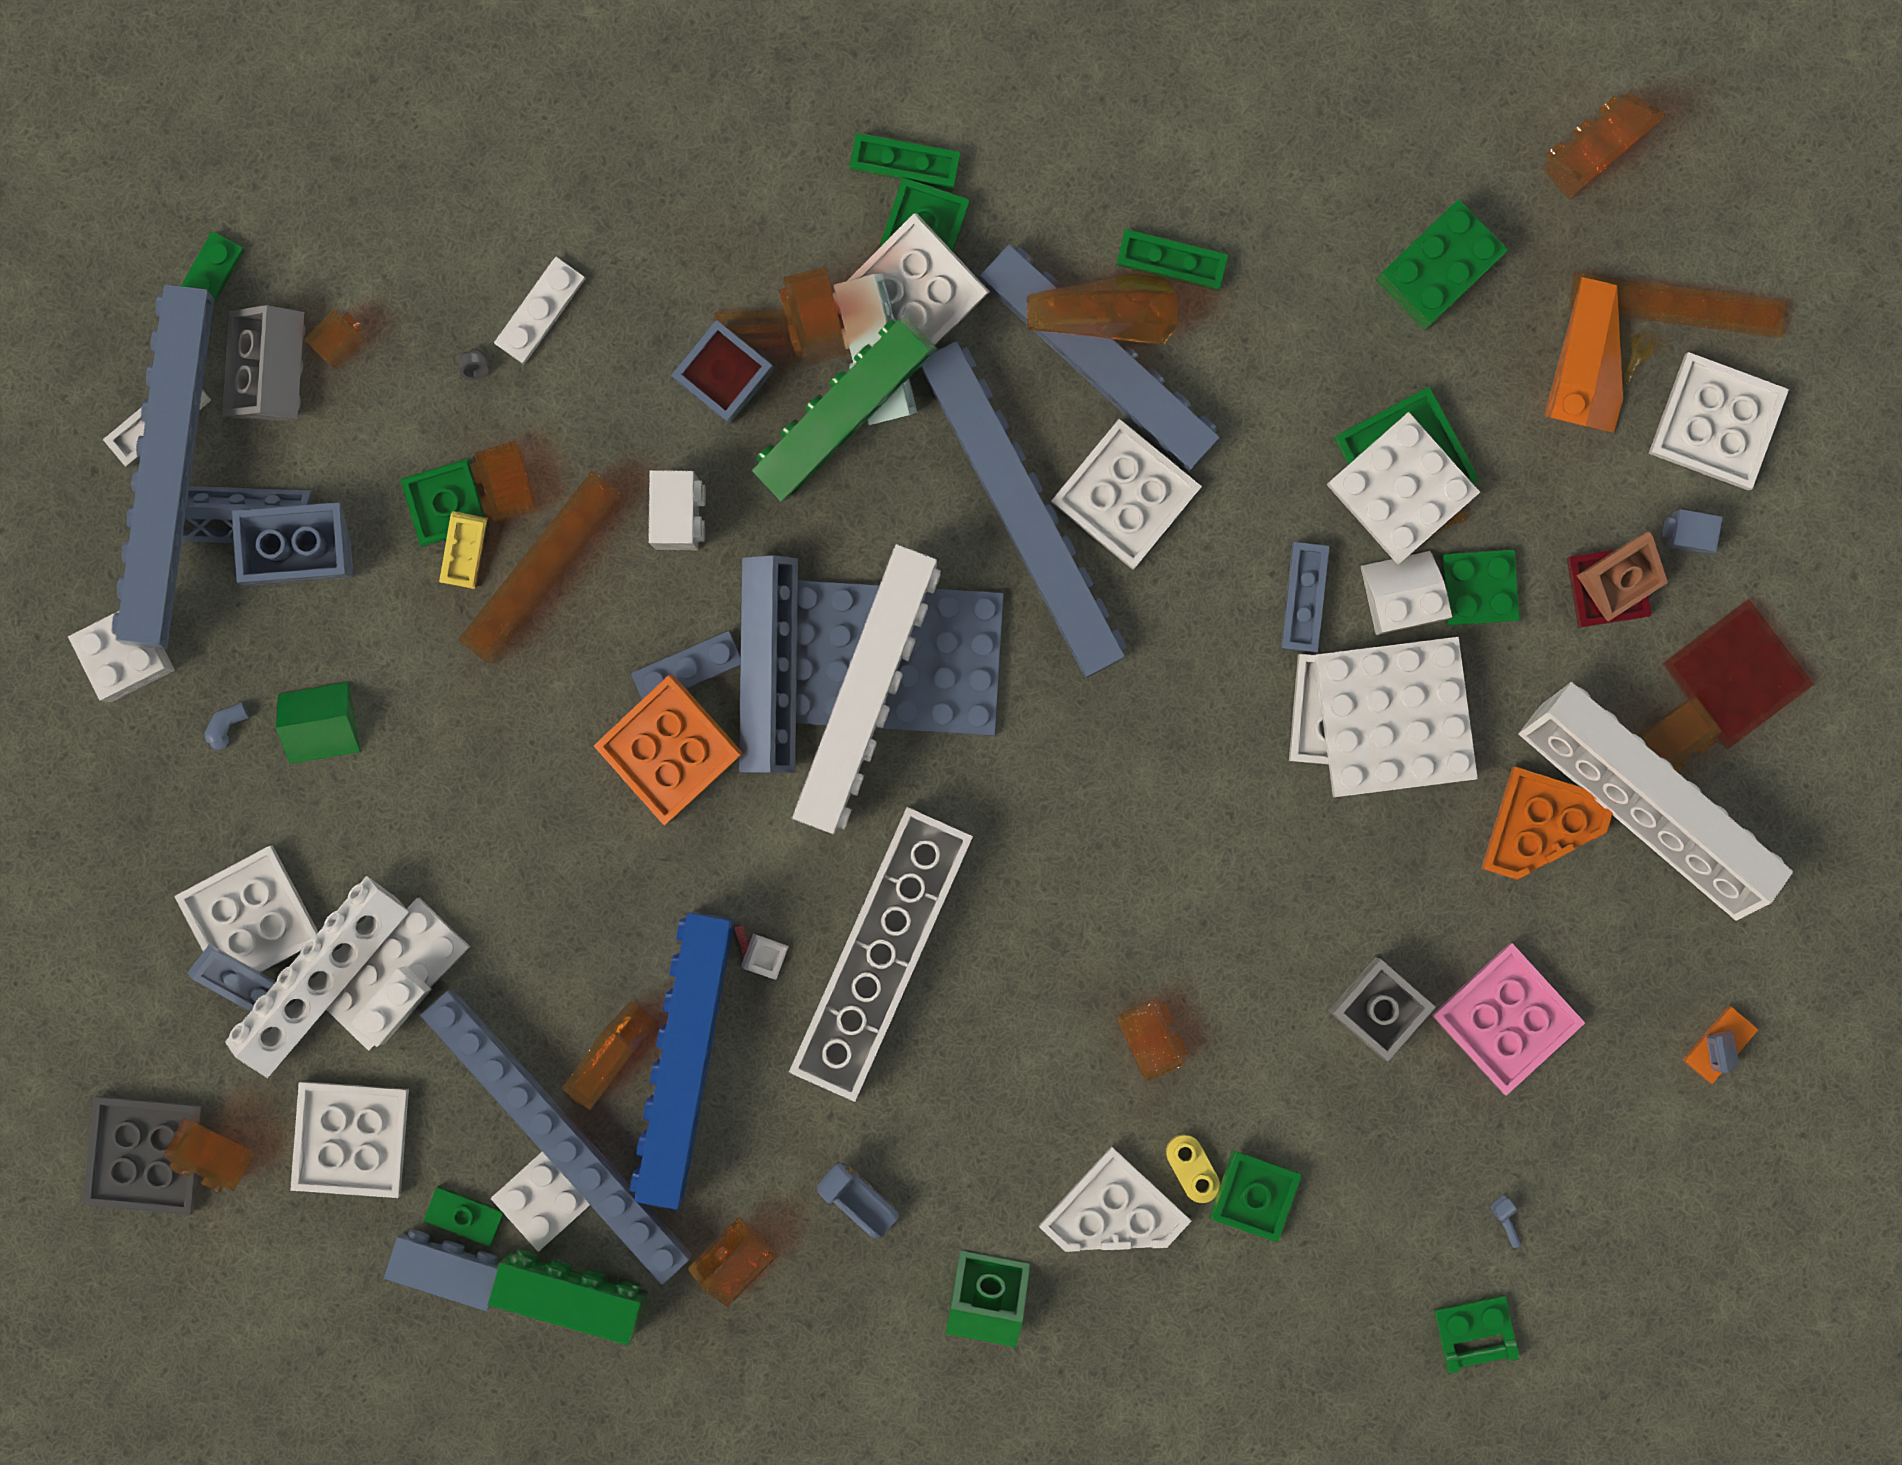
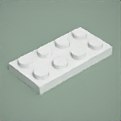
(419, 943)

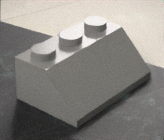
(263, 363)

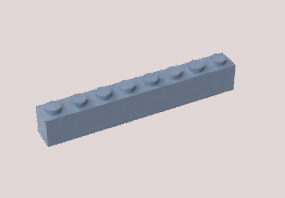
(1108, 366)

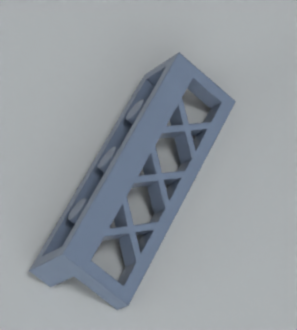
(219, 502)

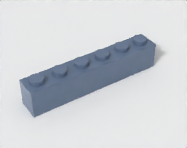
(768, 664)

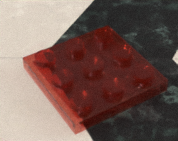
(1738, 672)

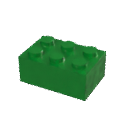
(1441, 264)

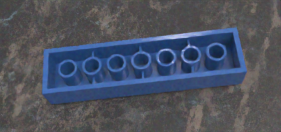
(684, 1060)

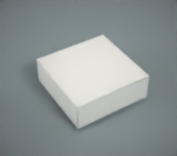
(764, 956)

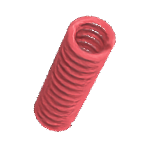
(745, 938)

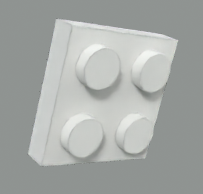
(540, 1201)

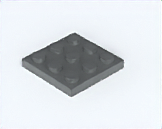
(128, 1160)

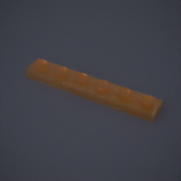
(1693, 307)

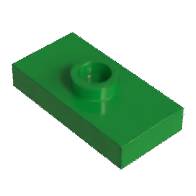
(463, 1216)

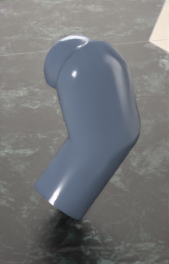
(220, 723)

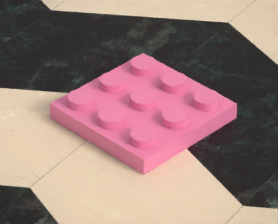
(1508, 1019)

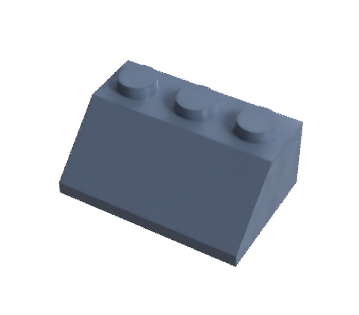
(291, 544)

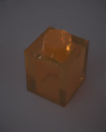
(336, 337)

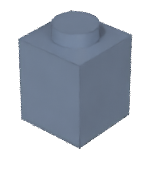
(1692, 531)

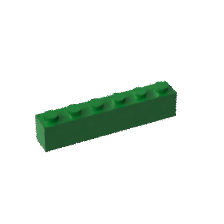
(844, 408)

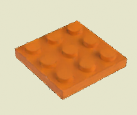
(668, 749)

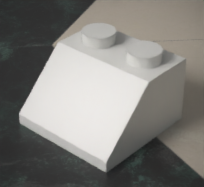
(1405, 593)

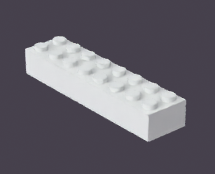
(865, 690)
(1656, 802)
(880, 954)

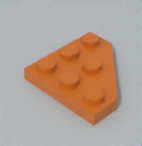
(1541, 823)

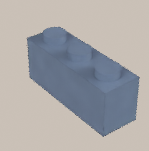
(442, 1269)

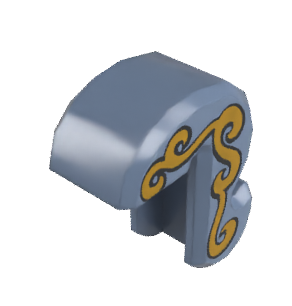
(858, 1200)

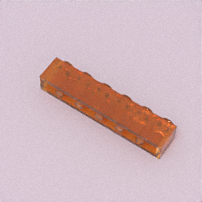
(541, 568)

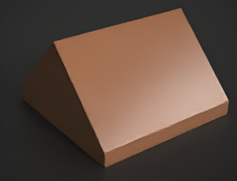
(1624, 576)

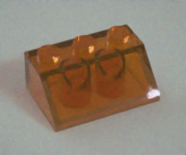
(1600, 142)

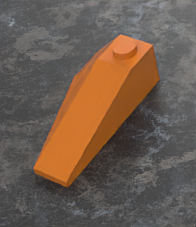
(1589, 369)

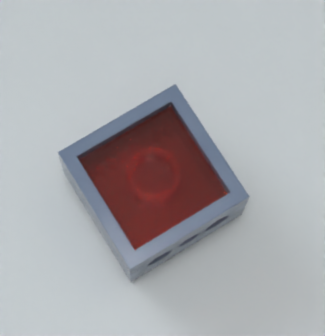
(723, 372)

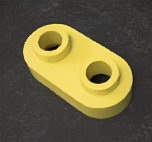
(1193, 1168)

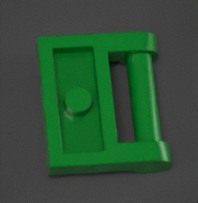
(1473, 1322)

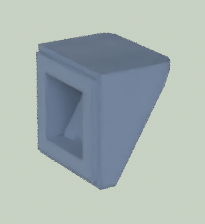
(1722, 1051)

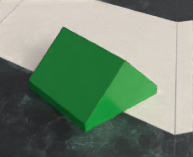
(317, 723)

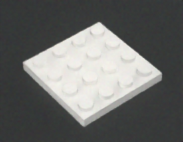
(1395, 717)

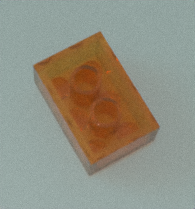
(812, 308)

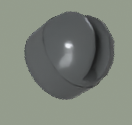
(466, 365)

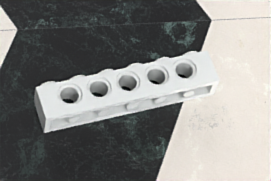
(315, 995)

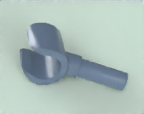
(1503, 1210)

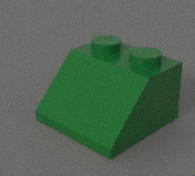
(988, 1299)

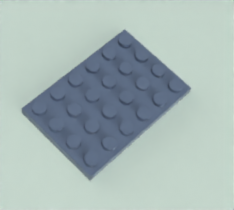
(945, 682)

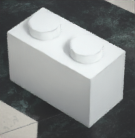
(390, 1006)

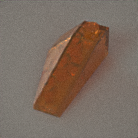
(1111, 308)

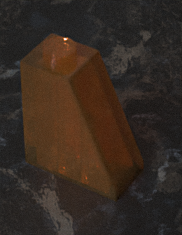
(609, 1055)

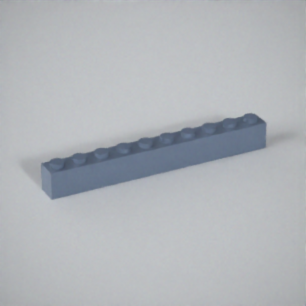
(164, 467)
(1022, 510)
(556, 1135)

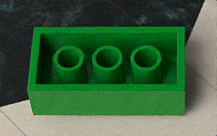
(568, 1297)

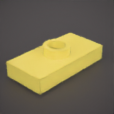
(463, 549)

